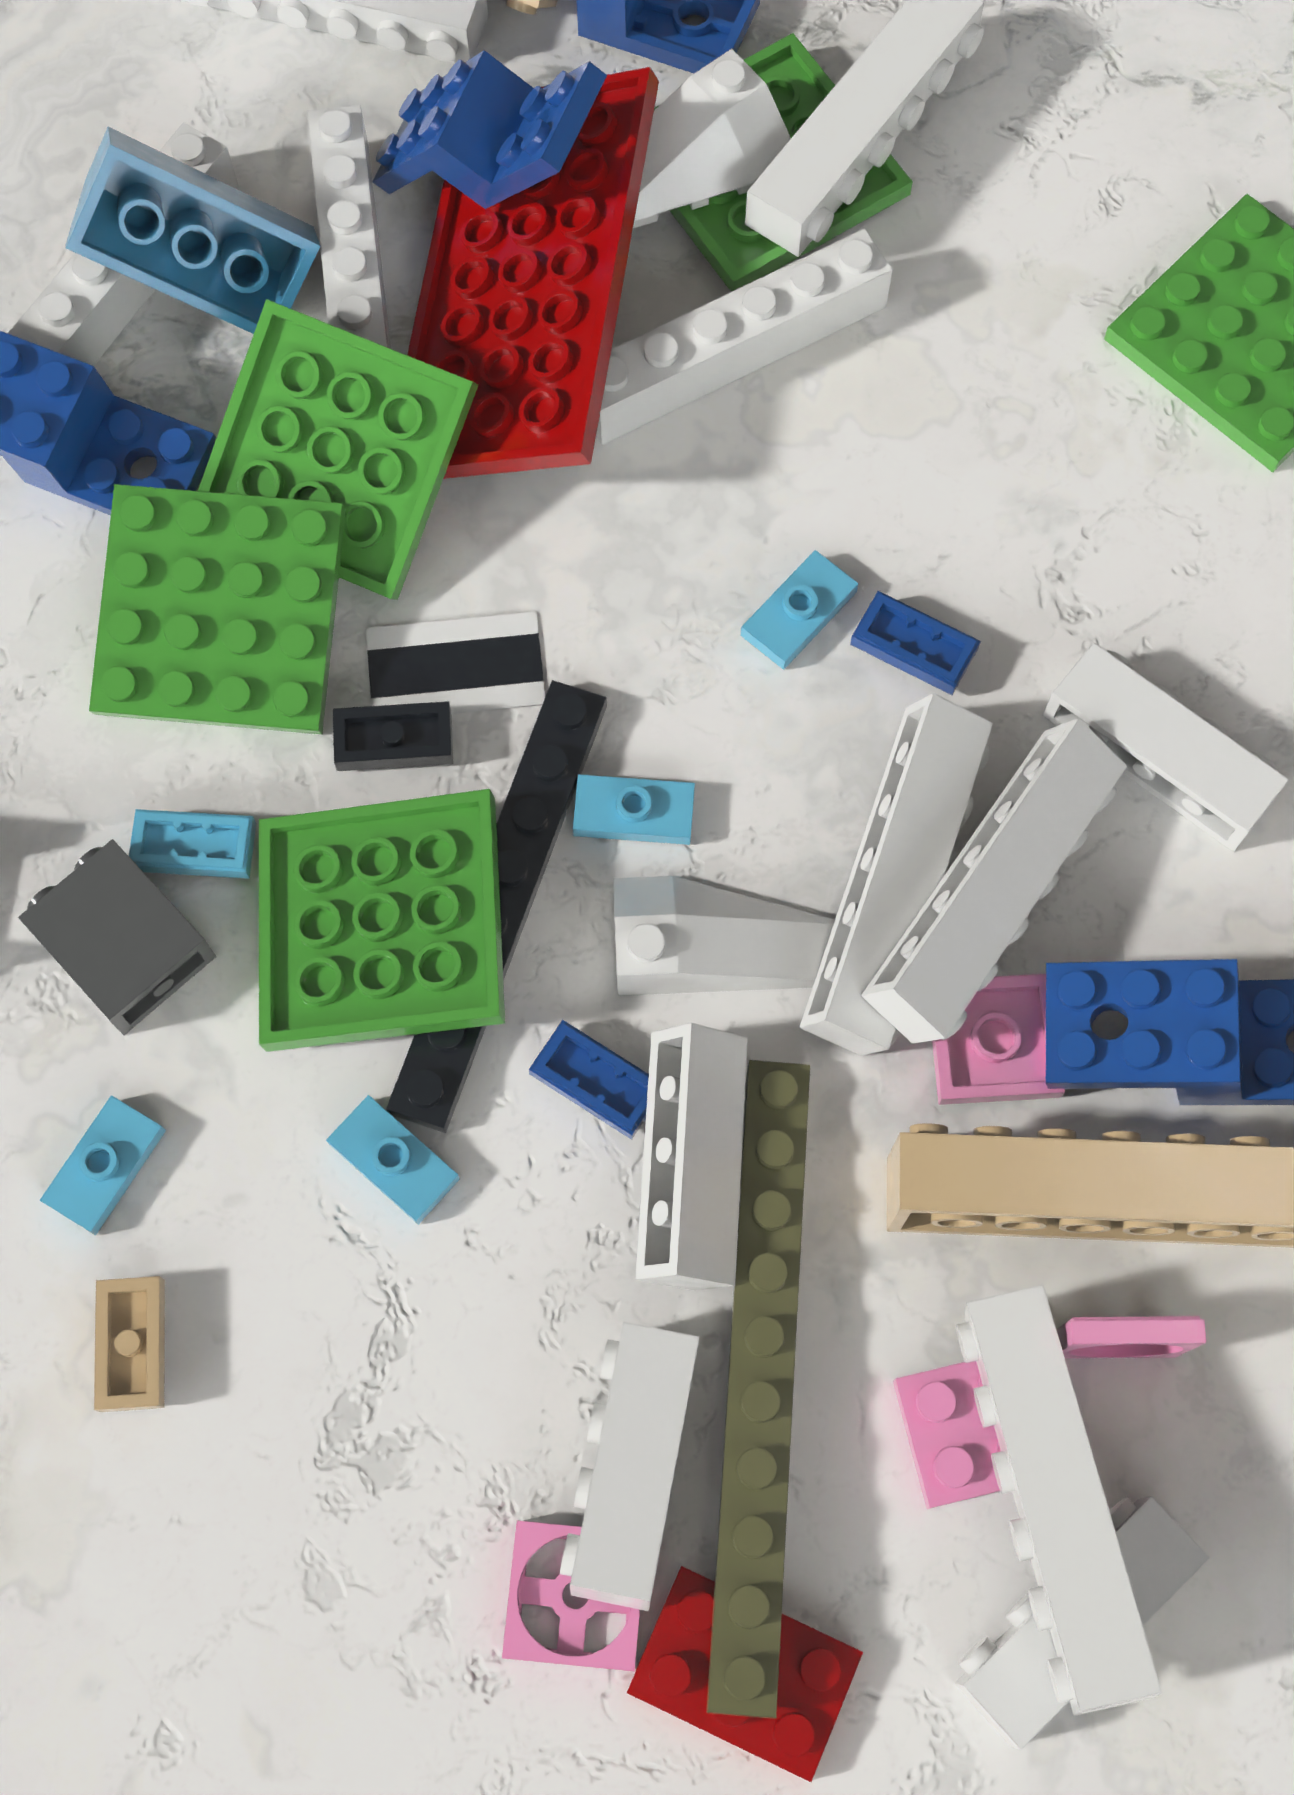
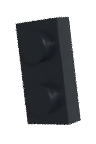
(392, 736)

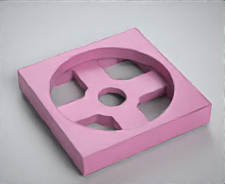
(1131, 1336)
(549, 1592)

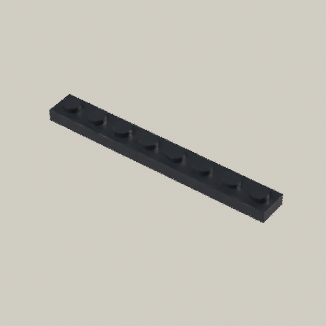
(525, 840)

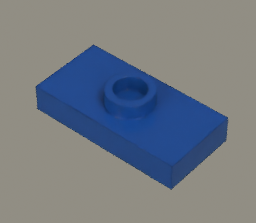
(915, 642)
(593, 1078)

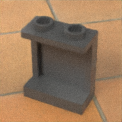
(117, 935)

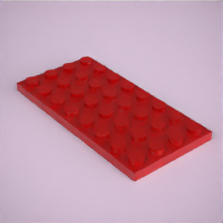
(534, 293)

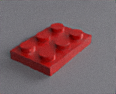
(811, 1680)

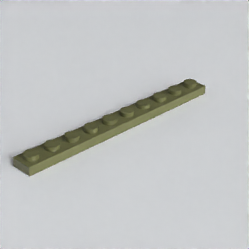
(760, 1395)

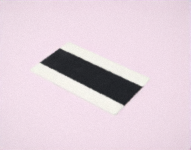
(463, 661)

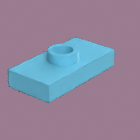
(799, 609)
(633, 809)
(193, 843)
(393, 1159)
(103, 1165)

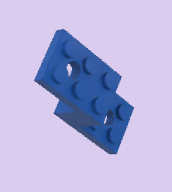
(656, 28)
(487, 129)
(79, 438)
(1185, 1030)

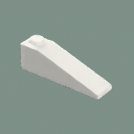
(709, 138)
(709, 939)

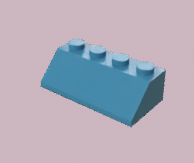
(188, 233)

